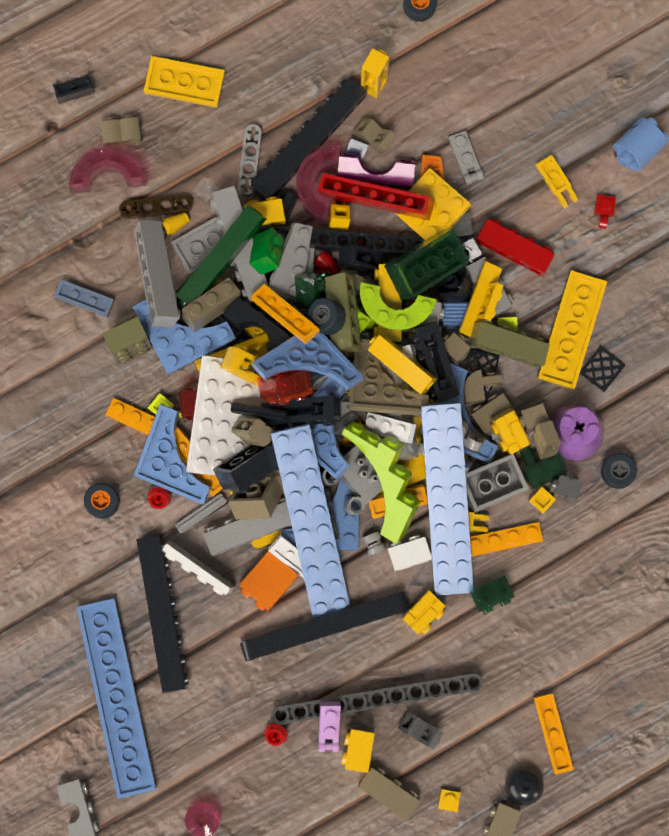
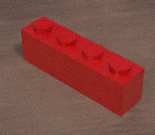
(515, 247)

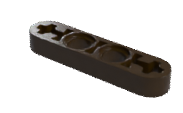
(156, 210)

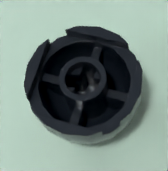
(455, 287)
(524, 786)

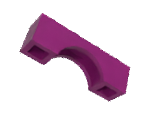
(399, 174)

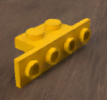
(484, 298)

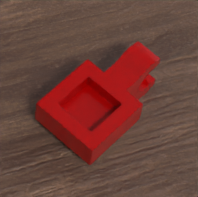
(605, 208)

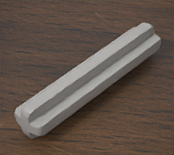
(201, 513)

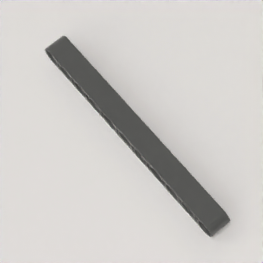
(386, 694)

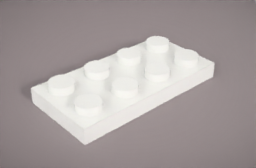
(204, 573)

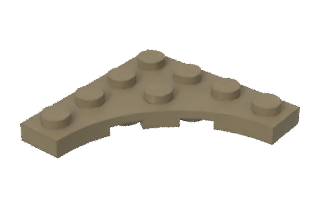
(378, 391)

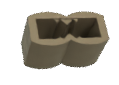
(121, 131)
(546, 439)

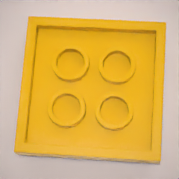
(447, 209)

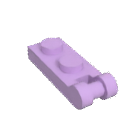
(329, 726)

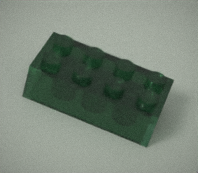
(427, 264)

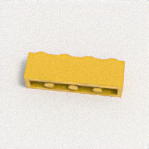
(390, 298)

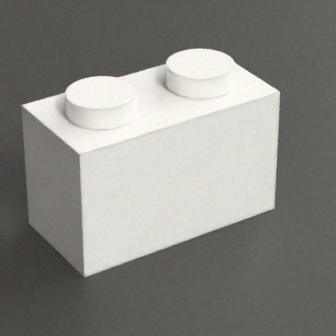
(409, 553)

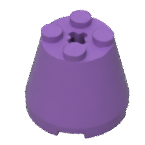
(577, 444)

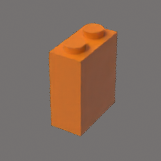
(268, 582)

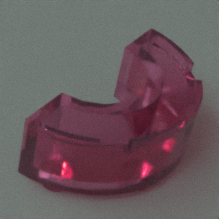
(102, 161)
(310, 170)

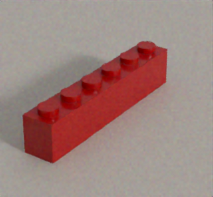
(376, 196)

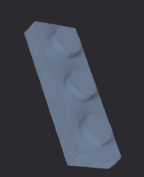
(84, 298)

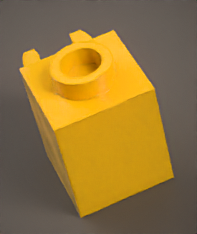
(339, 217)

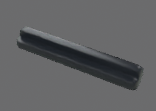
(257, 411)

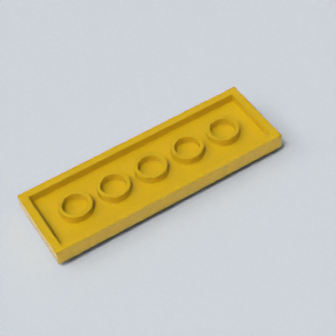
(572, 329)

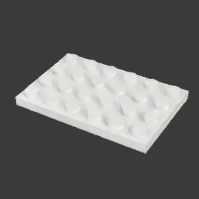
(213, 420)

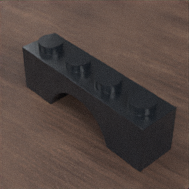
(242, 316)

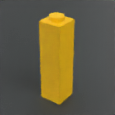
(401, 363)

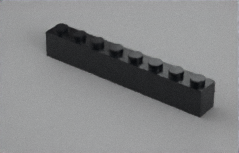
(309, 139)
(161, 614)

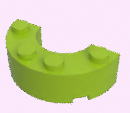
(394, 319)

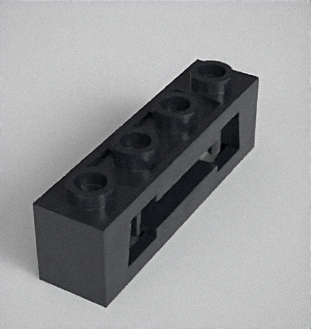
(427, 335)
(327, 406)

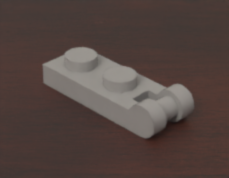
(465, 157)

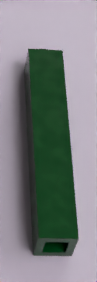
(222, 255)

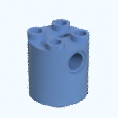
(640, 144)

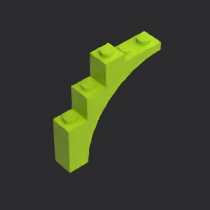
(394, 478)

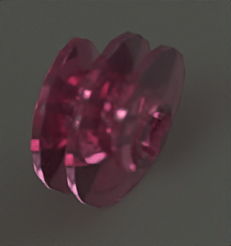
(195, 813)

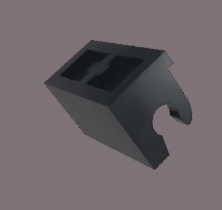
(73, 89)

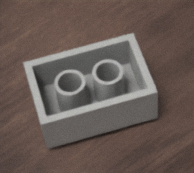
(494, 483)

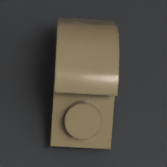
(372, 133)
(475, 386)

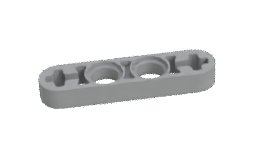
(249, 160)

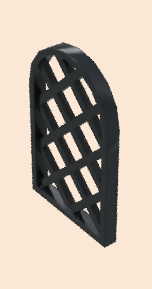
(484, 354)

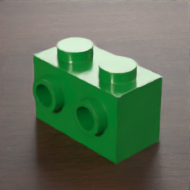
(266, 251)

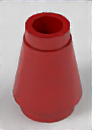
(326, 262)

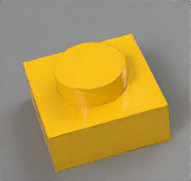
(542, 500)
(449, 800)

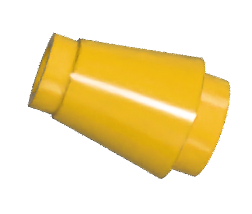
(174, 223)

